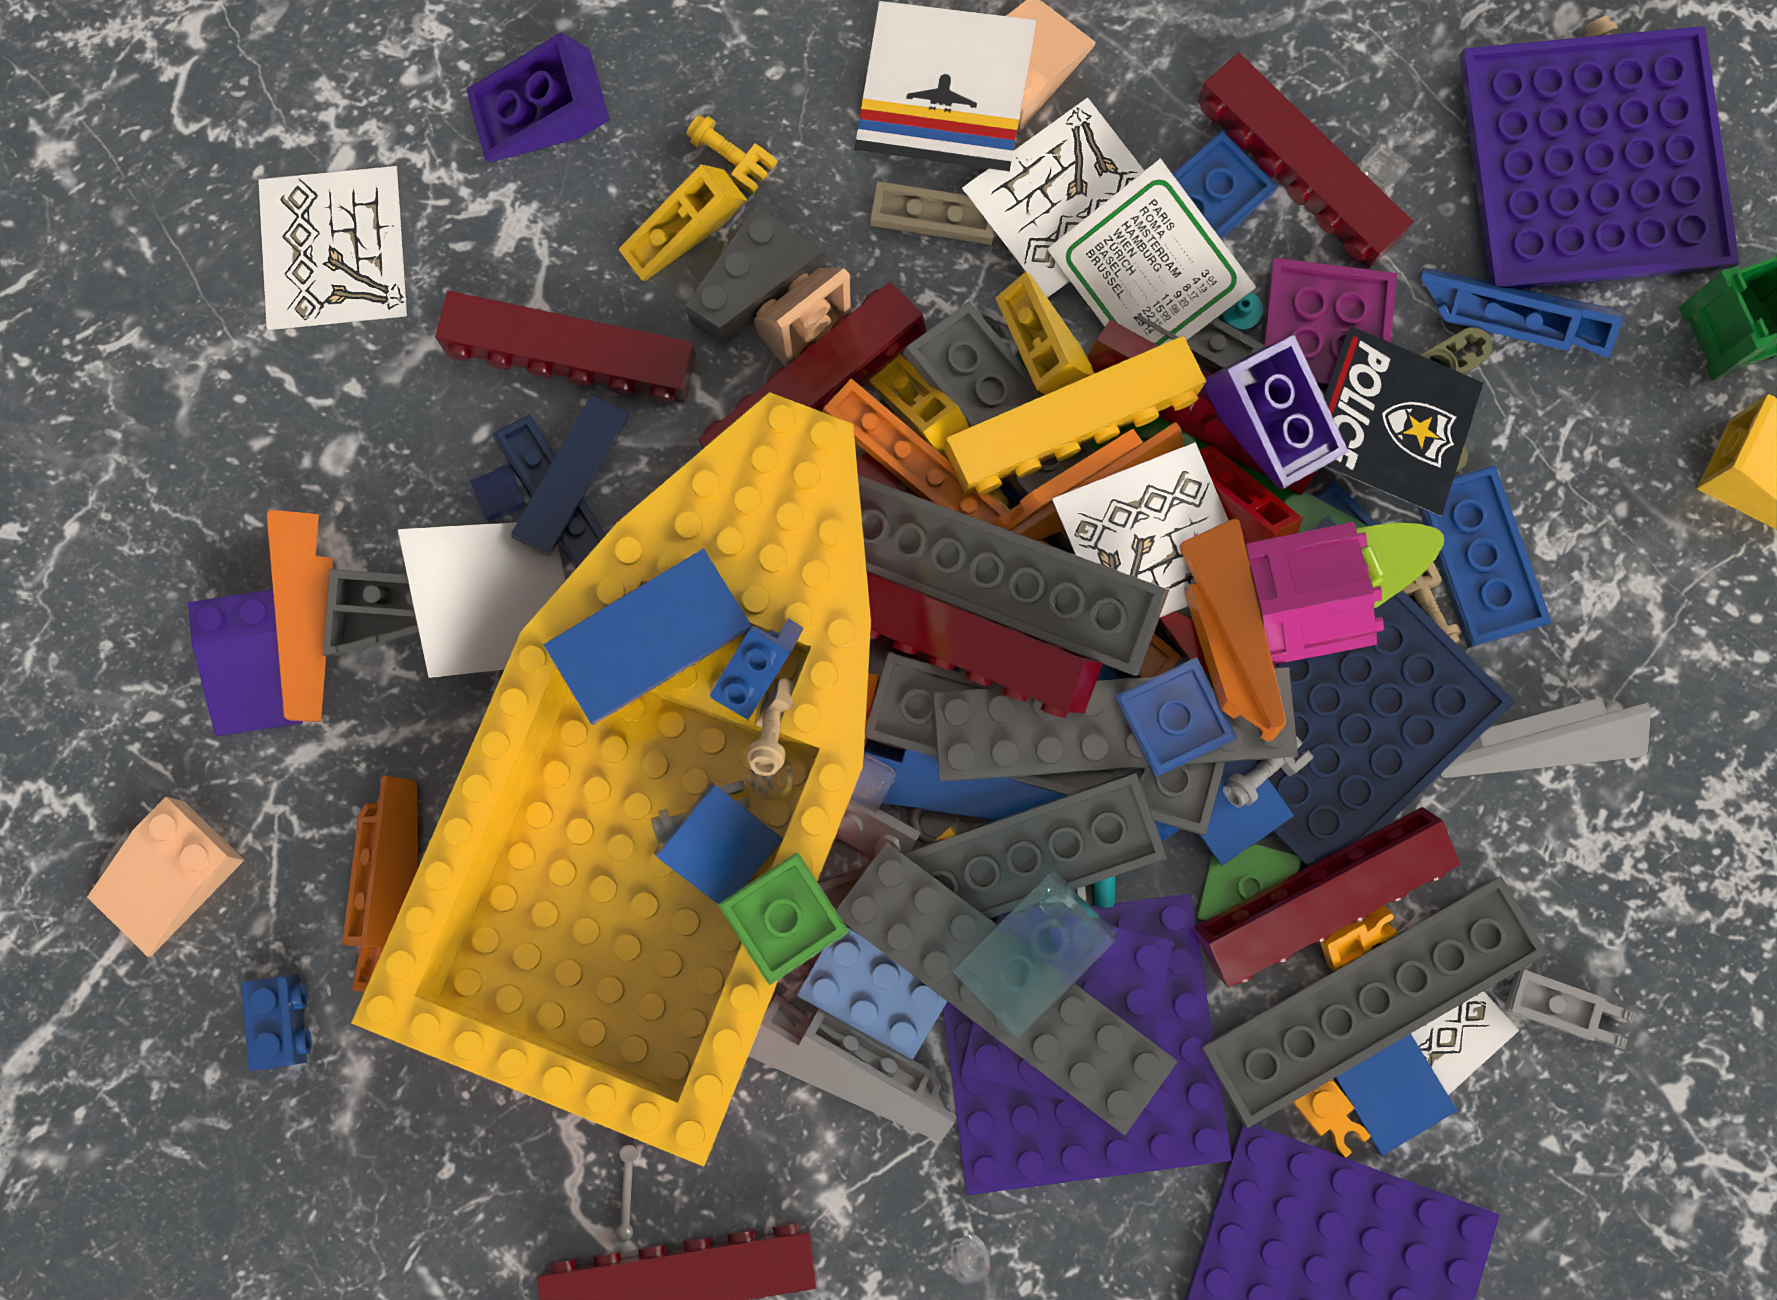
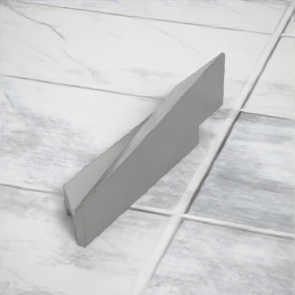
(1556, 739)
(852, 1067)

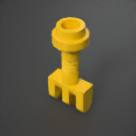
(702, 132)

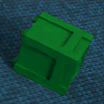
(1736, 317)

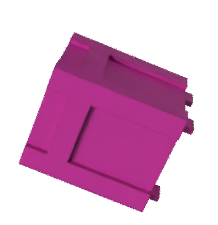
(1315, 592)

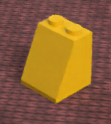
(1746, 463)

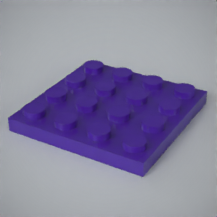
(1124, 979)

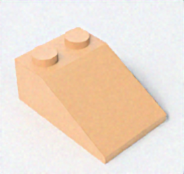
(1054, 55)
(804, 312)
(163, 874)

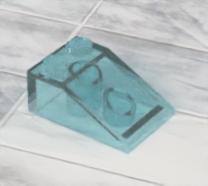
(1035, 954)

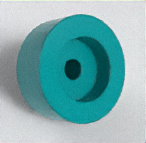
(1244, 314)

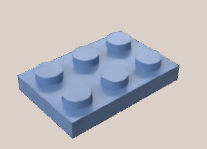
(872, 994)

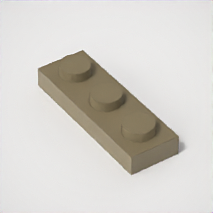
(929, 213)

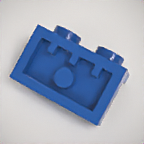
(754, 667)
(275, 1022)

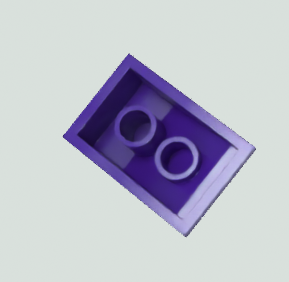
(538, 100)
(1277, 412)
(239, 661)

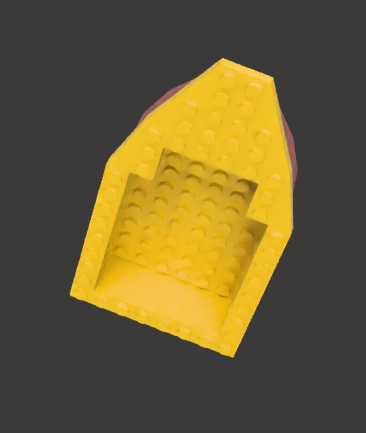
(539, 916)

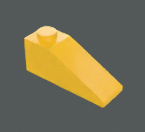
(683, 220)
(1042, 336)
(917, 404)

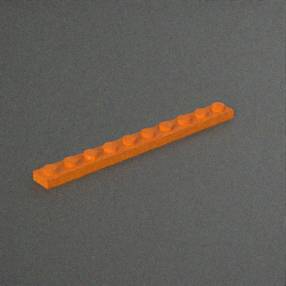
(934, 479)

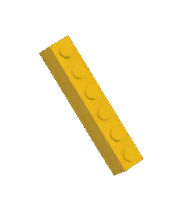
(1075, 415)

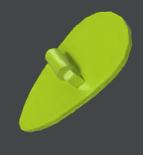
(1399, 554)

